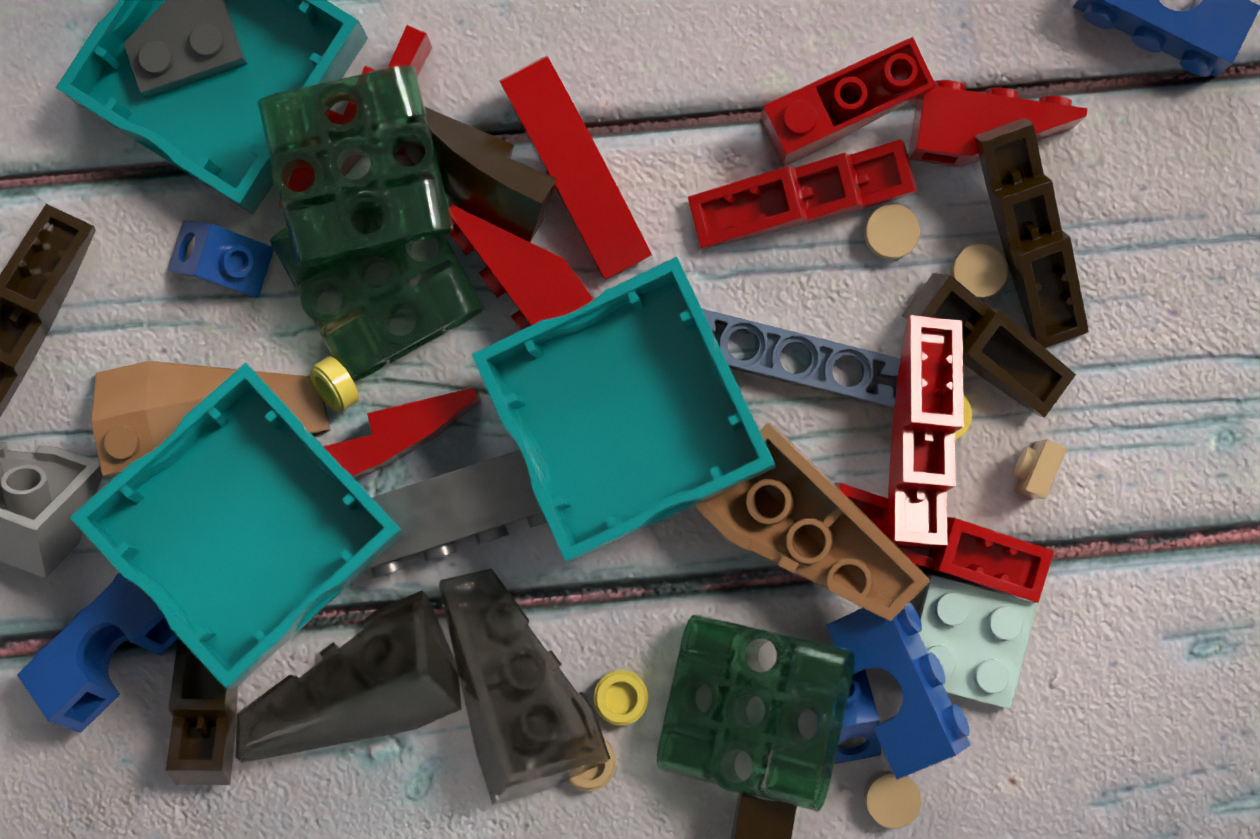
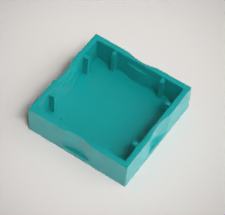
(215, 122)
(623, 411)
(238, 526)

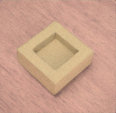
(1038, 468)

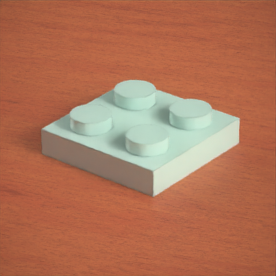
(976, 638)

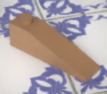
(147, 400)
(814, 531)

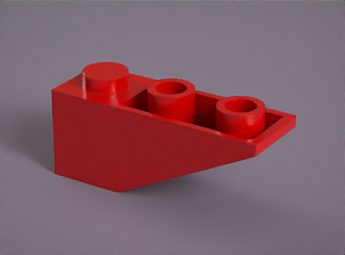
(845, 101)
(952, 116)
(531, 276)

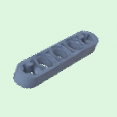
(822, 359)

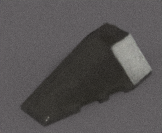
(371, 687)
(519, 704)

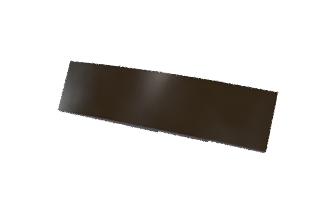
(1031, 233)
(35, 289)

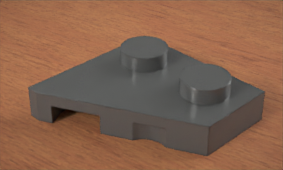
(183, 45)

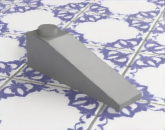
(36, 505)

